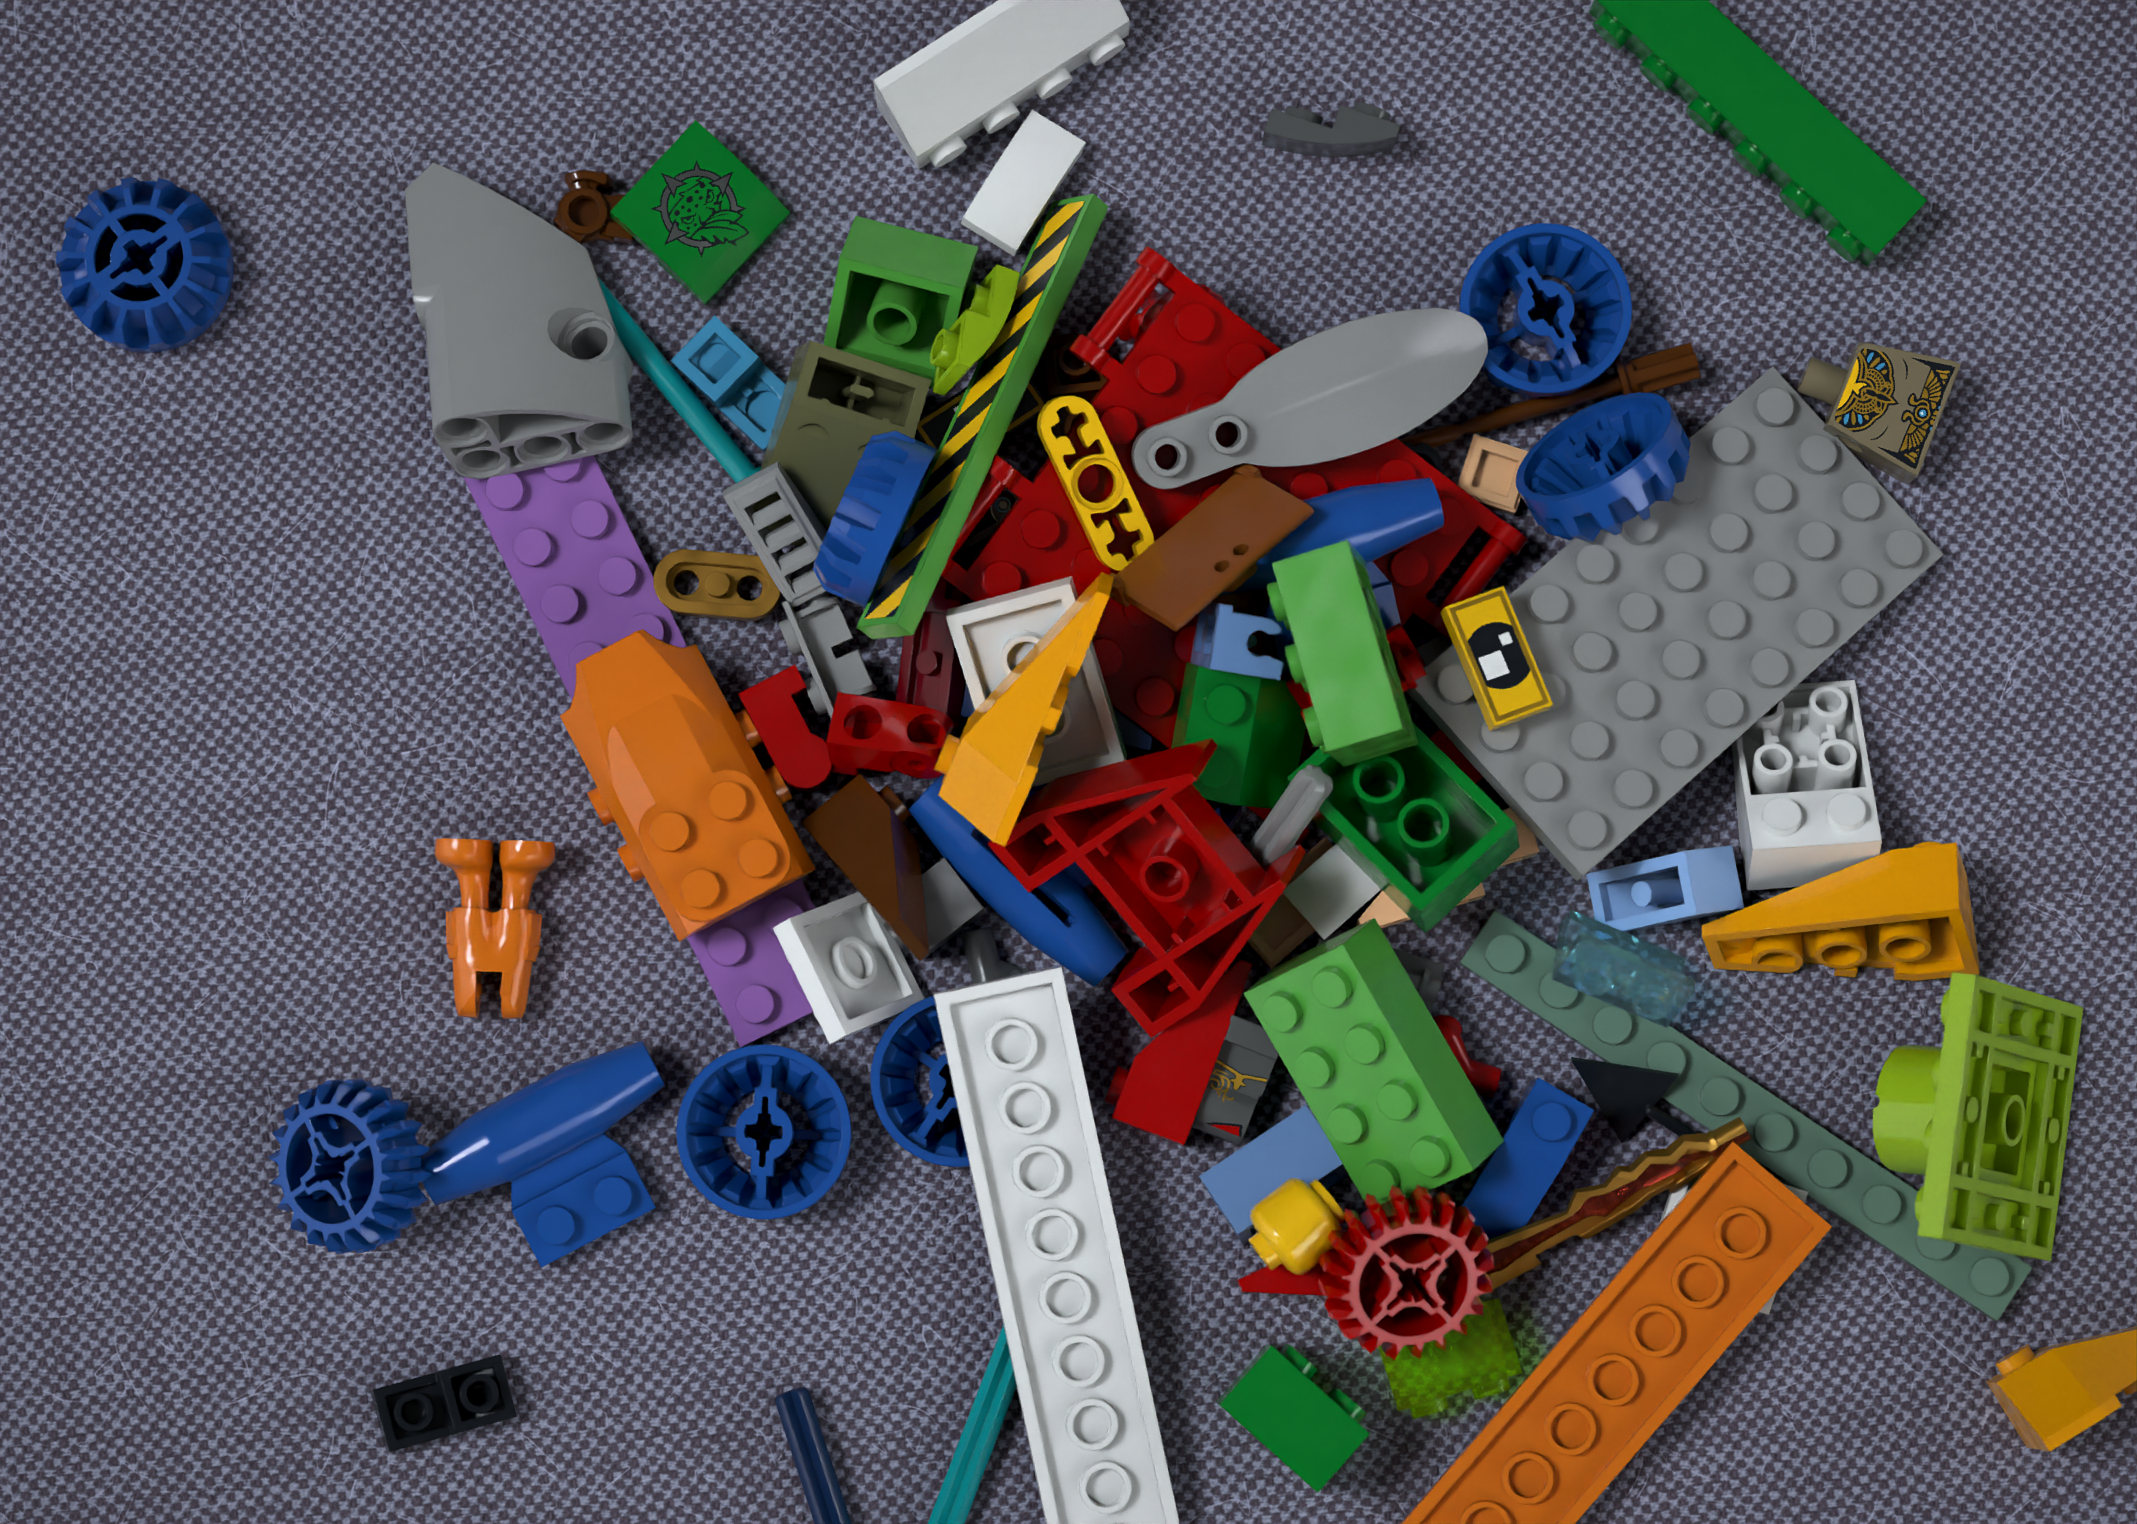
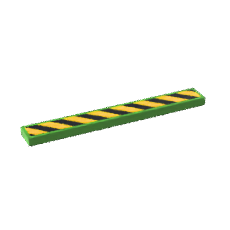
(982, 420)

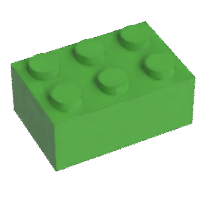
(1341, 654)

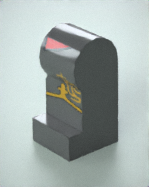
(1236, 1081)

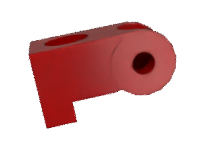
(886, 736)
(796, 752)

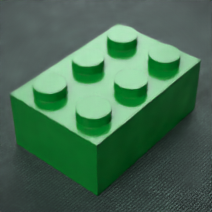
(1414, 826)

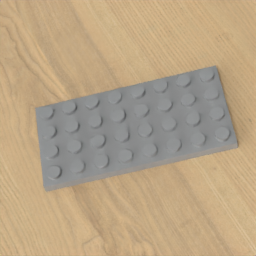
(1685, 623)

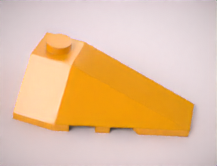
(1003, 740)
(1886, 912)
(2065, 1385)

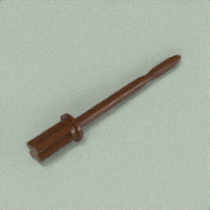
(1640, 374)

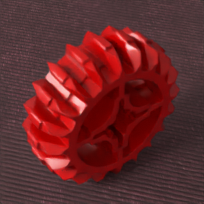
(1376, 1310)

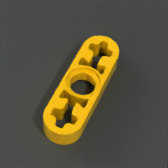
(1089, 432)

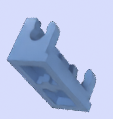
(1223, 642)
(1285, 1151)

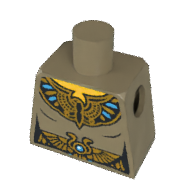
(1883, 404)

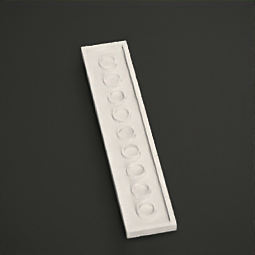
(1055, 1251)

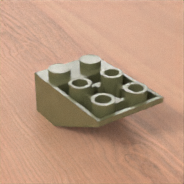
(829, 416)

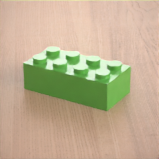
(1373, 1065)

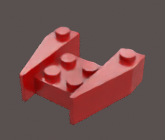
(1162, 867)

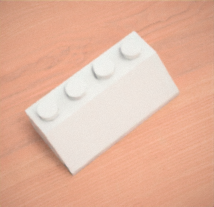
(991, 67)

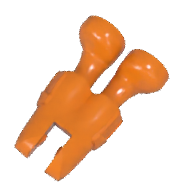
(488, 939)

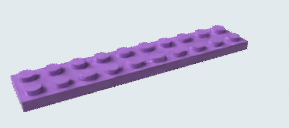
(584, 593)

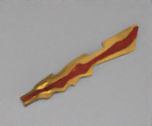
(1605, 1204)

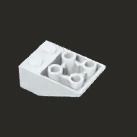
(1805, 788)

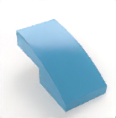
(732, 380)

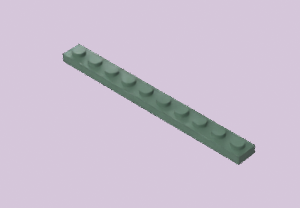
(1717, 1093)

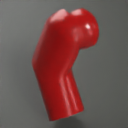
(1481, 1075)

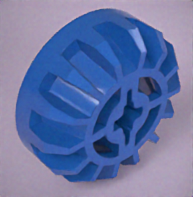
(190, 234)
(1517, 263)
(1604, 466)
(872, 515)
(766, 1072)
(894, 1095)

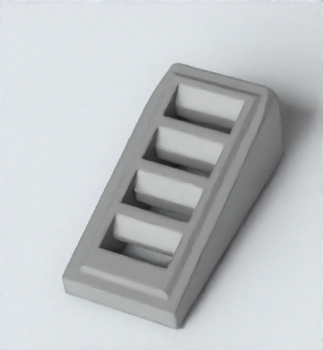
(793, 570)

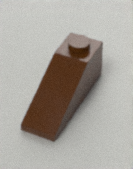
(877, 855)

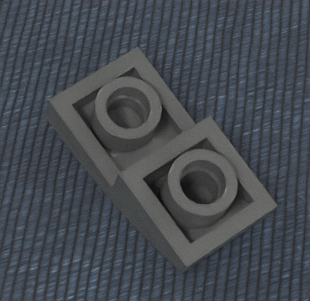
(1354, 132)

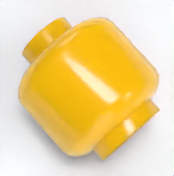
(1295, 1225)

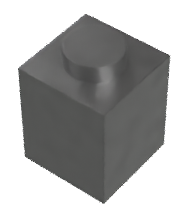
(947, 904)

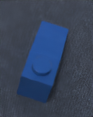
(1528, 1160)

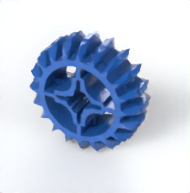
(344, 1180)

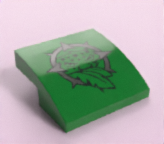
(700, 213)

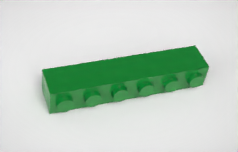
(1767, 119)

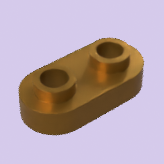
(718, 585)

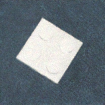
(848, 966)

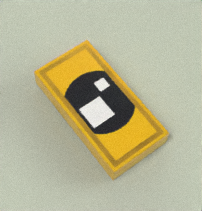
(1496, 658)

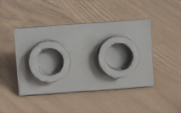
(815, 634)

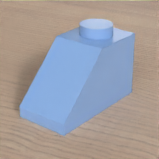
(1666, 889)

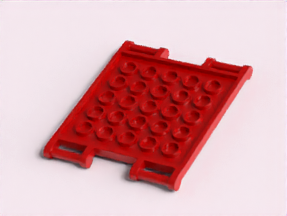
(1179, 364)

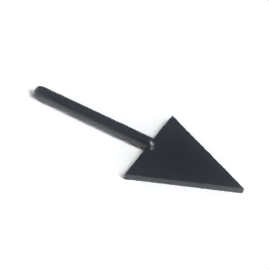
(1629, 1095)

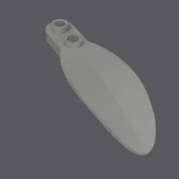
(1325, 396)

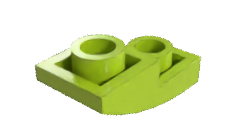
(975, 330)

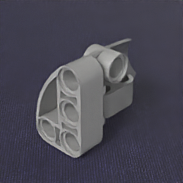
(511, 332)

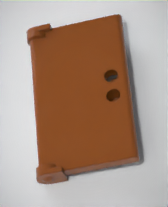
(1206, 548)

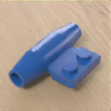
(1373, 520)
(1052, 917)
(553, 1148)

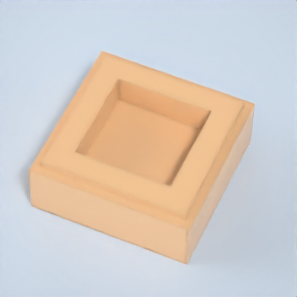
(1491, 474)

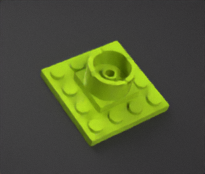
(1984, 1116)

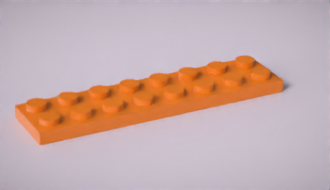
(1631, 1352)

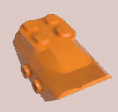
(682, 782)

